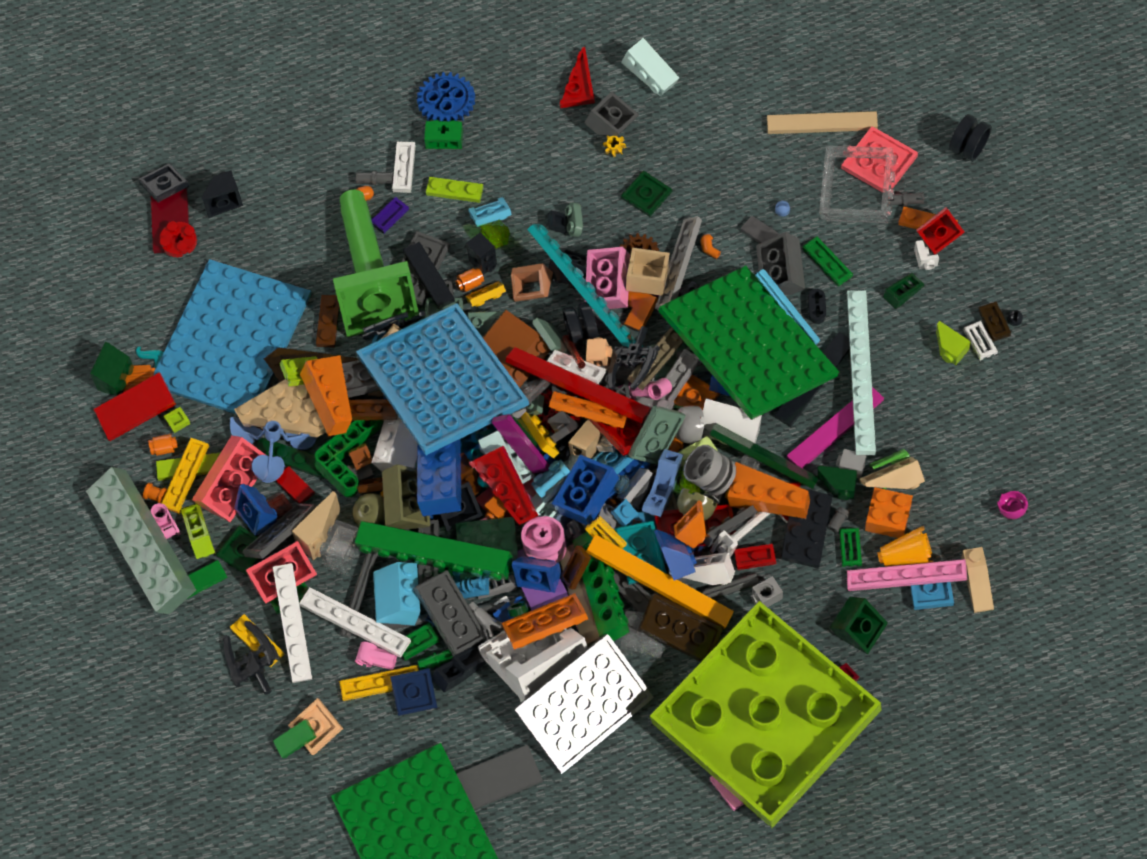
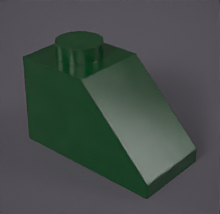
(838, 481)

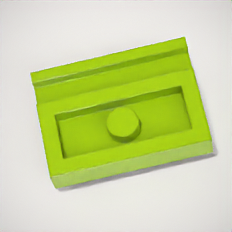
(292, 368)

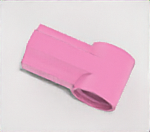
(654, 389)
(372, 655)

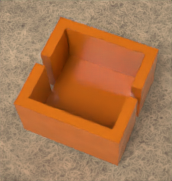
(888, 513)

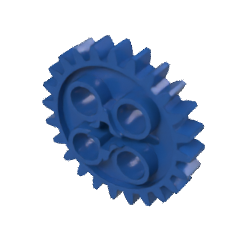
(446, 98)

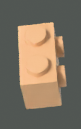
(598, 352)

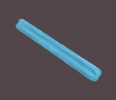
(785, 304)

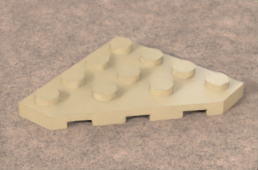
(287, 406)

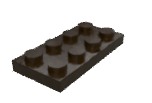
(679, 628)

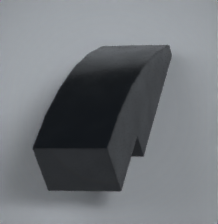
(459, 668)

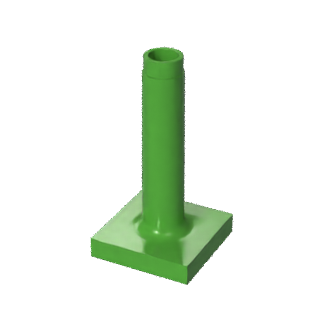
(374, 289)

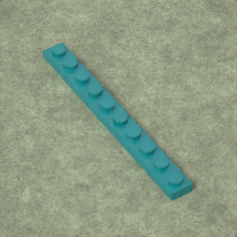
(585, 288)

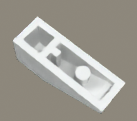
(713, 569)

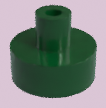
(517, 609)

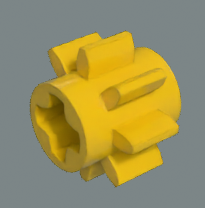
(618, 147)

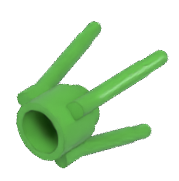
(894, 458)

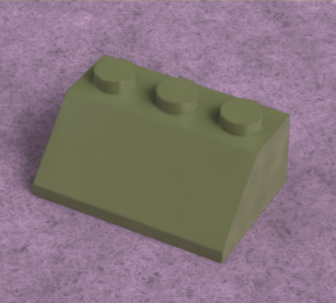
(401, 498)

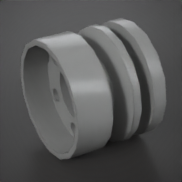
(709, 470)

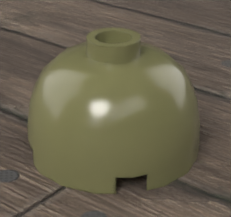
(687, 501)
(369, 509)

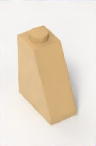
(585, 440)

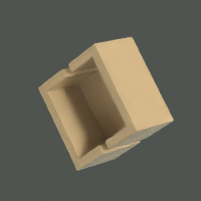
(647, 271)

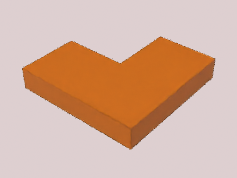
(641, 309)

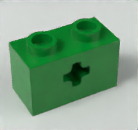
(443, 134)

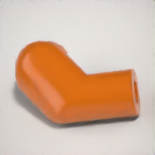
(707, 248)

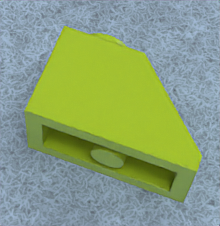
(951, 344)

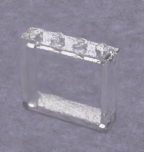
(857, 215)

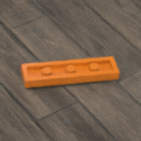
(586, 409)

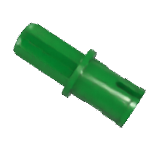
(435, 660)

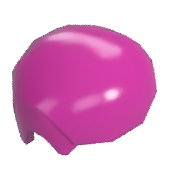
(1015, 501)

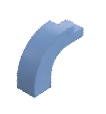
(664, 483)

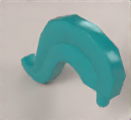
(150, 354)

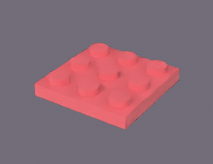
(873, 169)

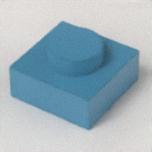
(624, 512)

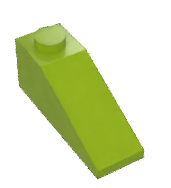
(197, 531)

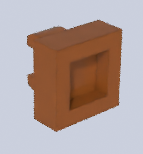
(360, 456)

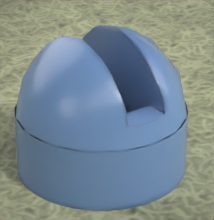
(782, 208)

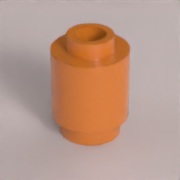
(469, 279)
(162, 445)

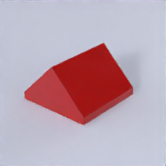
(940, 231)

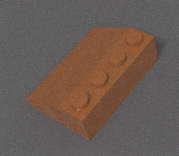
(510, 333)

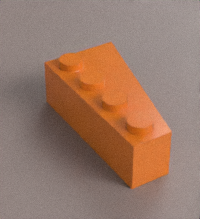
(328, 392)
(767, 493)

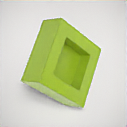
(177, 419)

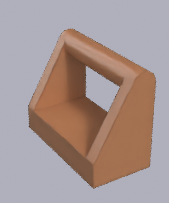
(530, 274)

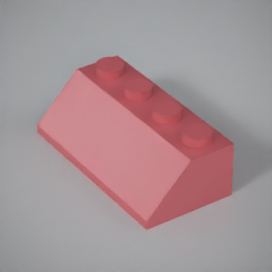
(222, 482)

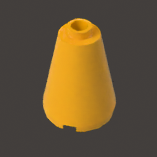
(907, 549)

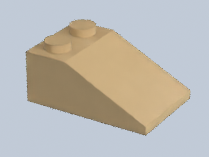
(315, 526)

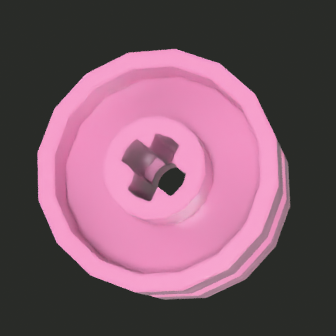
(544, 539)

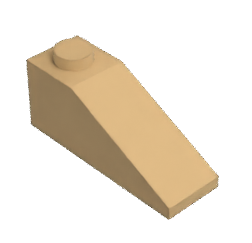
(900, 475)
(978, 579)

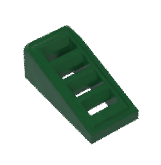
(894, 298)

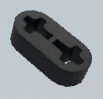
(813, 306)

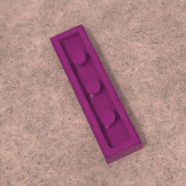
(520, 443)

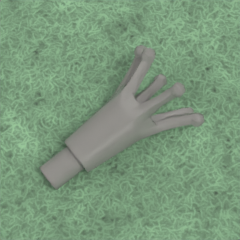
(486, 621)

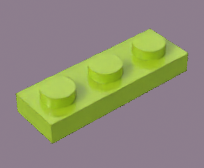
(454, 189)

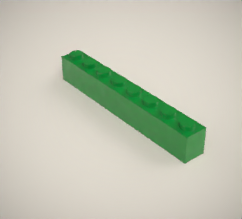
(434, 550)

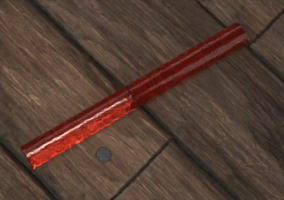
(573, 351)

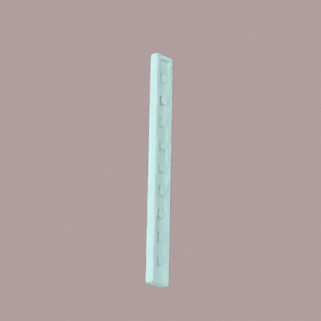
(861, 373)

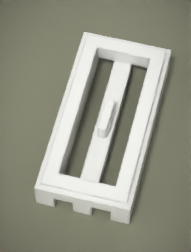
(981, 356)

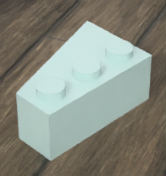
(650, 67)

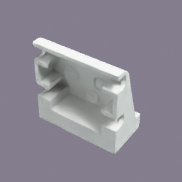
(533, 664)

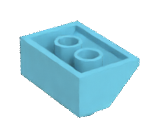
(395, 594)

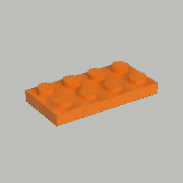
(544, 621)

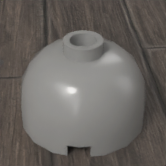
(691, 428)

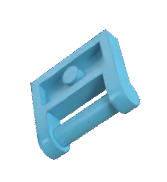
(490, 212)
(549, 478)

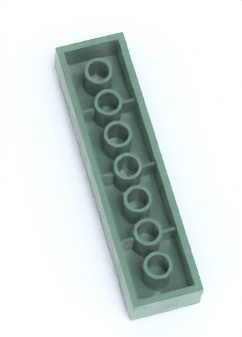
(141, 540)

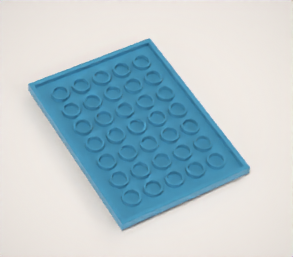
(226, 334)
(442, 378)

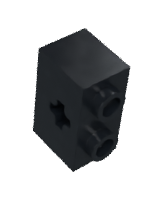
(481, 253)

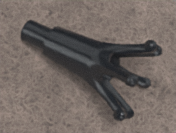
(564, 443)

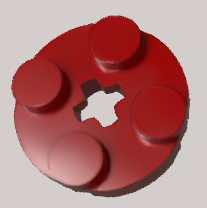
(174, 230)

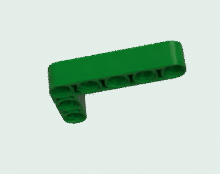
(335, 456)

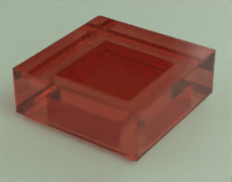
(280, 505)

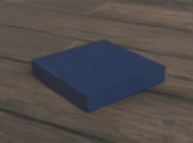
(413, 692)

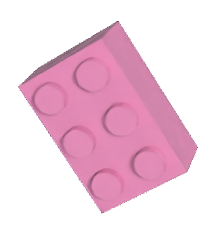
(608, 274)

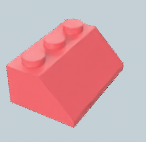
(263, 576)

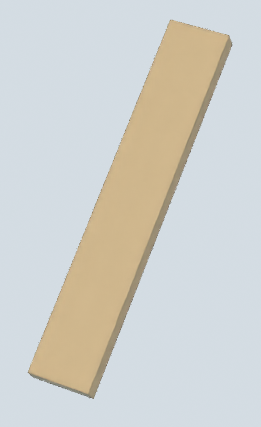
(821, 122)

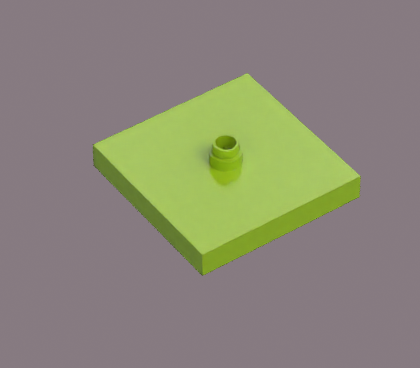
(765, 713)

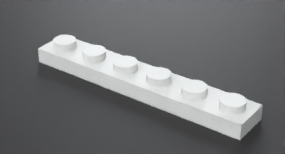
(355, 622)
(292, 623)

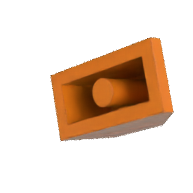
(691, 526)

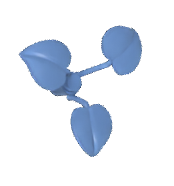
(263, 466)

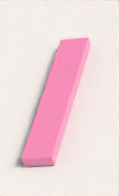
(906, 575)

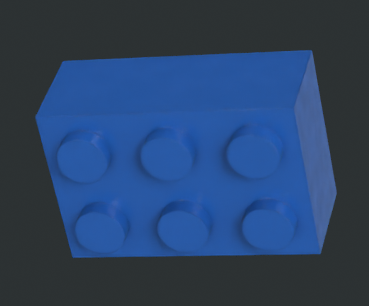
(585, 490)

